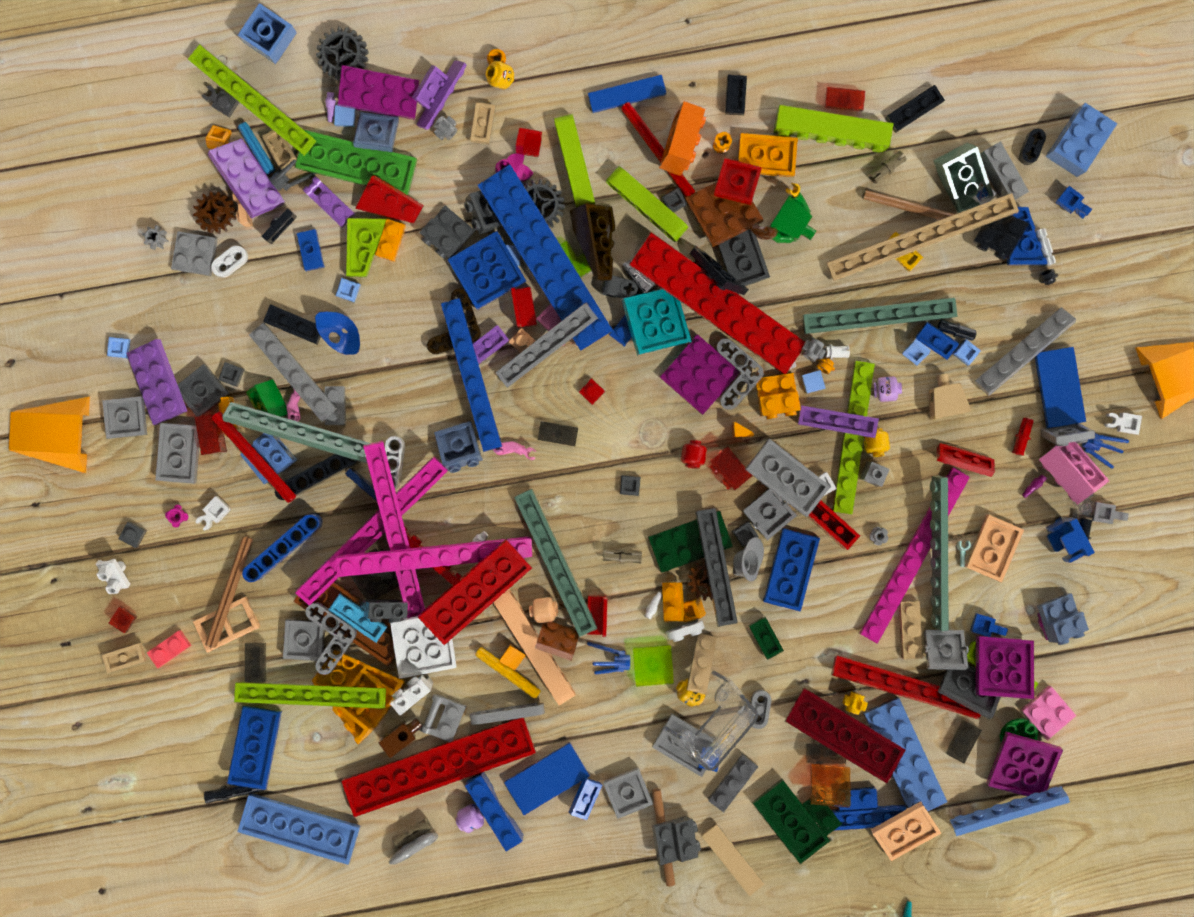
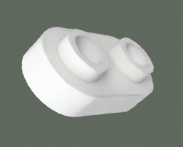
(229, 259)
(678, 633)

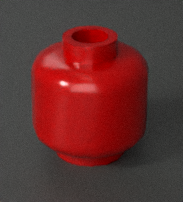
(693, 454)

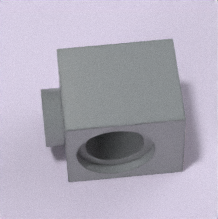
(874, 474)

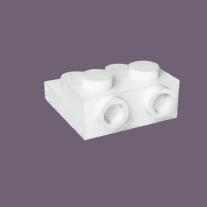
(416, 690)

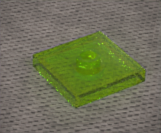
(653, 665)

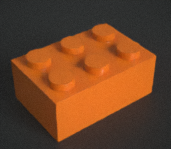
(682, 138)

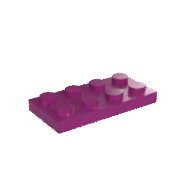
(377, 92)

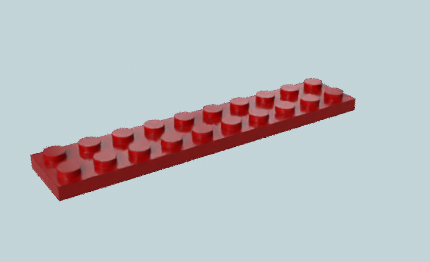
(721, 308)
(438, 766)

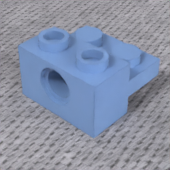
(273, 452)

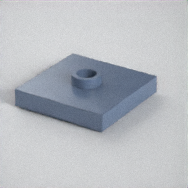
(376, 132)

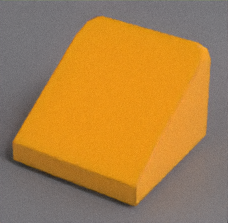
(217, 137)
(740, 431)
(693, 609)
(512, 657)

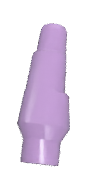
(330, 105)

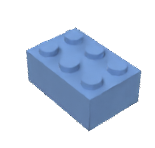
(1081, 140)

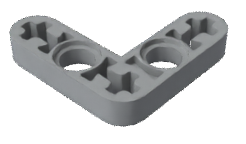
(745, 375)
(338, 637)

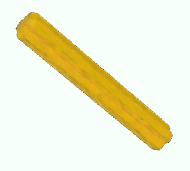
(507, 672)

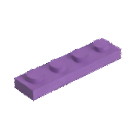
(838, 421)

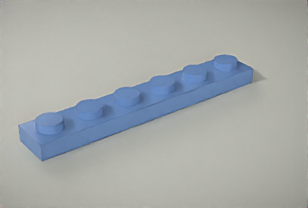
(1008, 811)

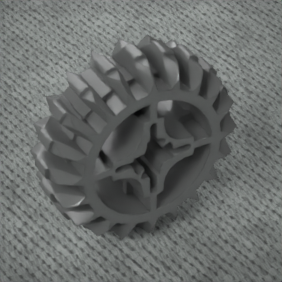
(343, 38)
(535, 188)

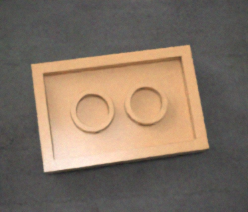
(994, 548)
(906, 831)

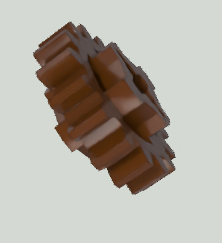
(222, 217)
(698, 581)

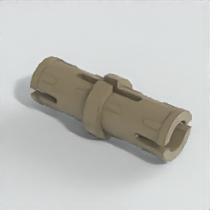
(887, 167)
(622, 556)
(411, 833)

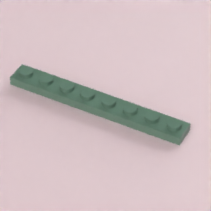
(879, 316)
(295, 431)
(939, 548)
(556, 562)

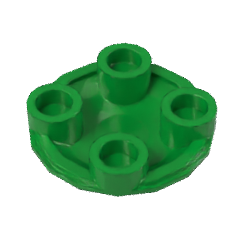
(1020, 727)

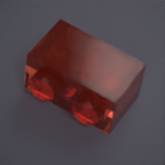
(210, 436)
(729, 468)

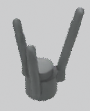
(280, 179)

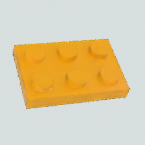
(772, 153)

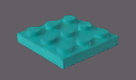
(655, 321)

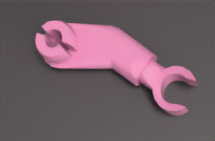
(292, 407)
(511, 446)

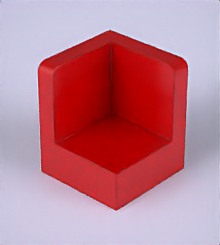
(528, 142)

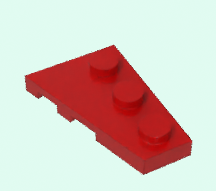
(388, 201)

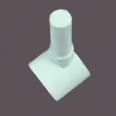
(963, 551)

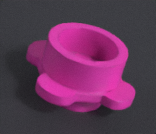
(170, 515)

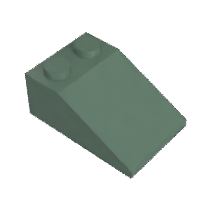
(961, 174)

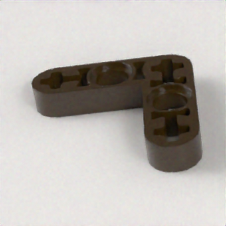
(438, 339)

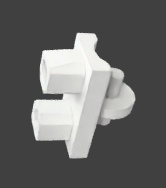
(112, 573)

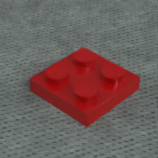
(737, 181)

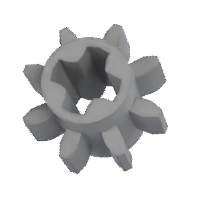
(445, 128)
(150, 237)
(813, 349)

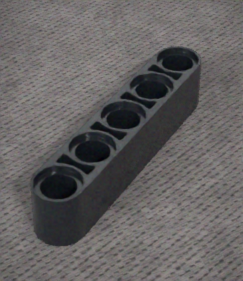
(310, 476)

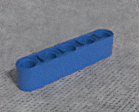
(274, 551)

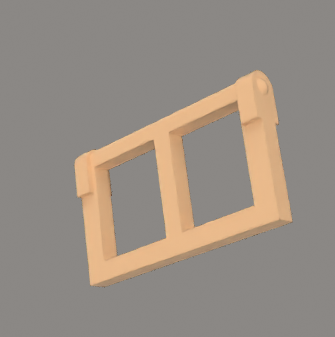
(253, 619)

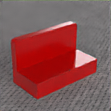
(523, 307)
(598, 610)

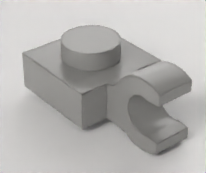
(1106, 513)

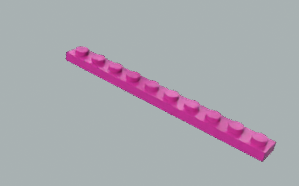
(393, 523)
(371, 530)
(424, 557)
(909, 565)

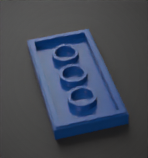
(1060, 387)
(791, 569)
(254, 747)
(546, 778)

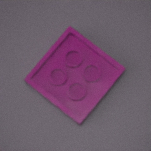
(699, 374)
(1004, 667)
(1024, 765)

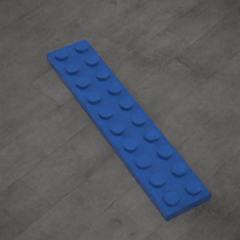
(542, 251)

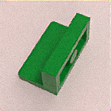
(267, 398)

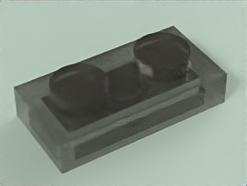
(557, 433)
(255, 662)
(963, 741)
(822, 755)

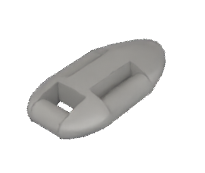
(413, 847)

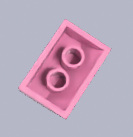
(1074, 471)

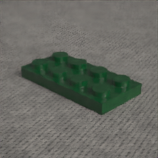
(683, 544)
(791, 821)

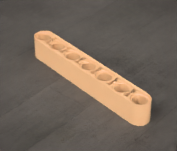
(527, 638)

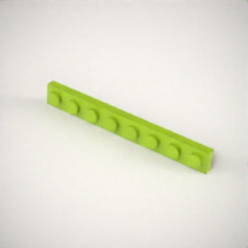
(252, 100)
(851, 443)
(310, 695)

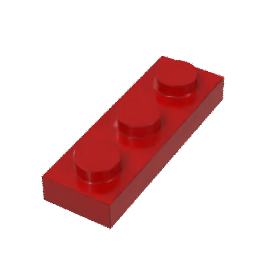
(965, 460)

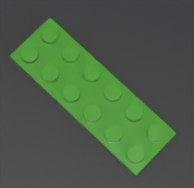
(345, 162)

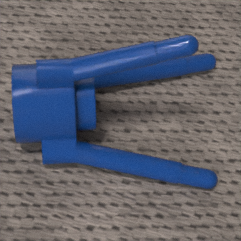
(1096, 444)
(620, 663)

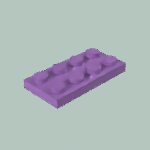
(246, 178)
(156, 381)

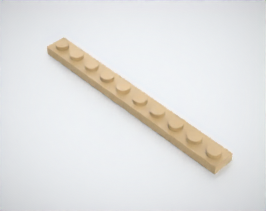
(923, 237)

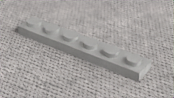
(546, 345)
(1025, 351)
(293, 372)

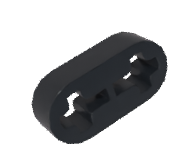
(1028, 145)

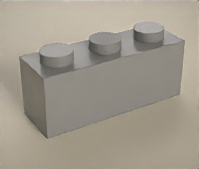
(1003, 172)

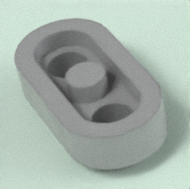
(762, 708)

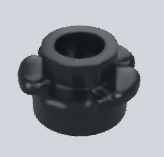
(1048, 277)

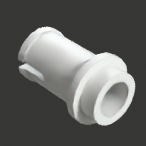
(836, 351)

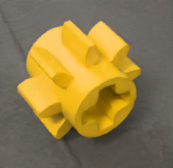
(855, 703)

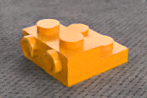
(777, 396)

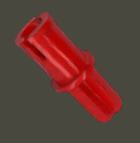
(1023, 436)

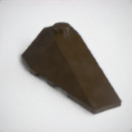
(594, 230)

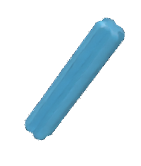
(256, 148)

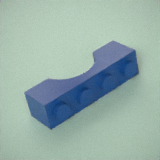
(500, 822)

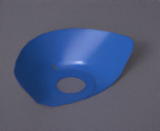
(334, 322)

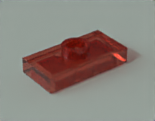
(844, 99)

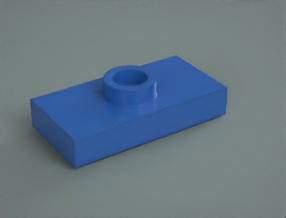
(310, 250)

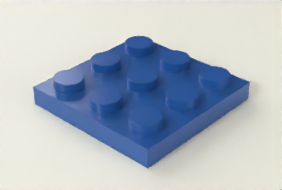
(487, 270)

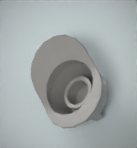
(748, 561)

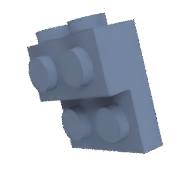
(458, 447)
(1062, 619)

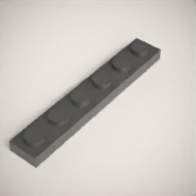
(716, 567)

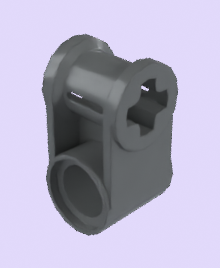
(617, 286)

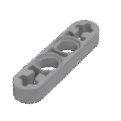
(507, 713)

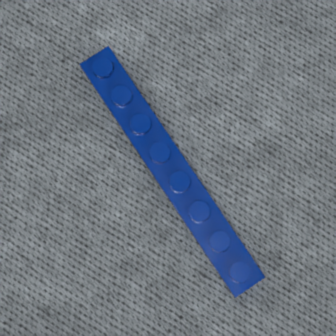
(471, 375)

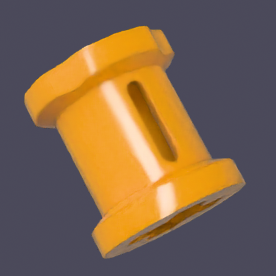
(722, 136)

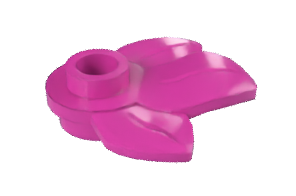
(516, 161)

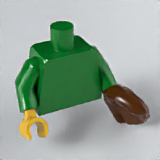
(789, 222)

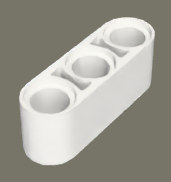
(398, 455)

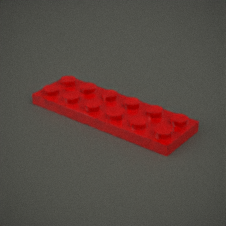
(474, 592)

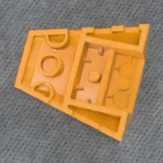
(1173, 373)
(51, 433)
(355, 673)

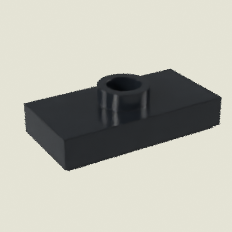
(735, 95)
(278, 226)

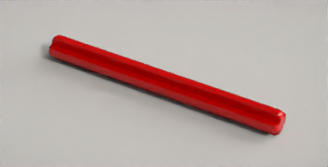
(654, 145)
(254, 457)

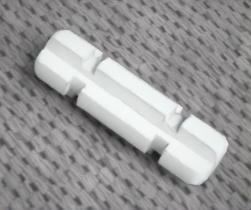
(1046, 246)

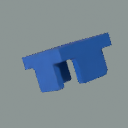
(1069, 535)

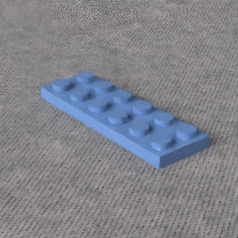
(913, 773)
(299, 828)

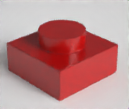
(592, 391)

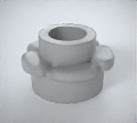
(874, 535)

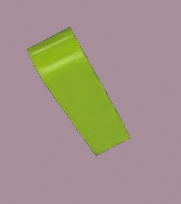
(574, 160)
(647, 204)

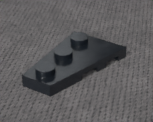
(712, 269)

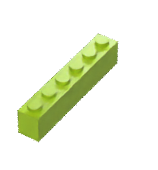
(833, 128)

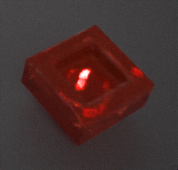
(122, 619)

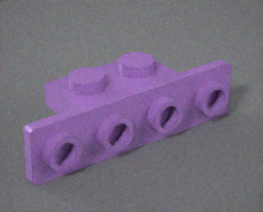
(435, 90)

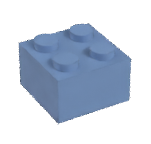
(267, 33)

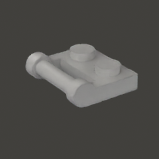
(449, 720)

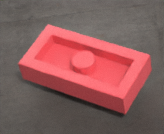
(169, 649)

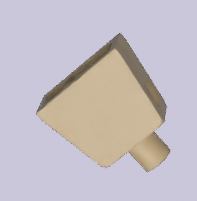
(947, 399)

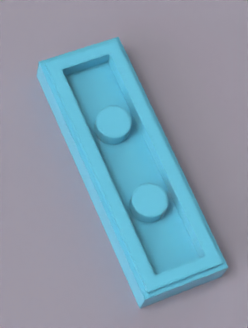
(354, 616)

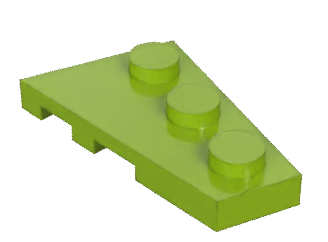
(362, 243)

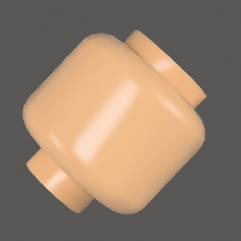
(544, 610)

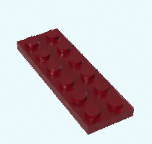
(845, 735)

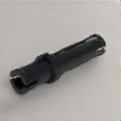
(225, 793)

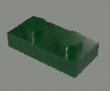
(766, 638)
(823, 816)

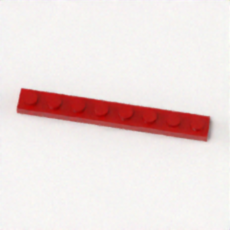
(896, 684)

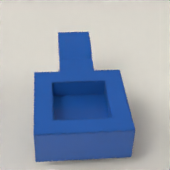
(1071, 200)
(986, 625)

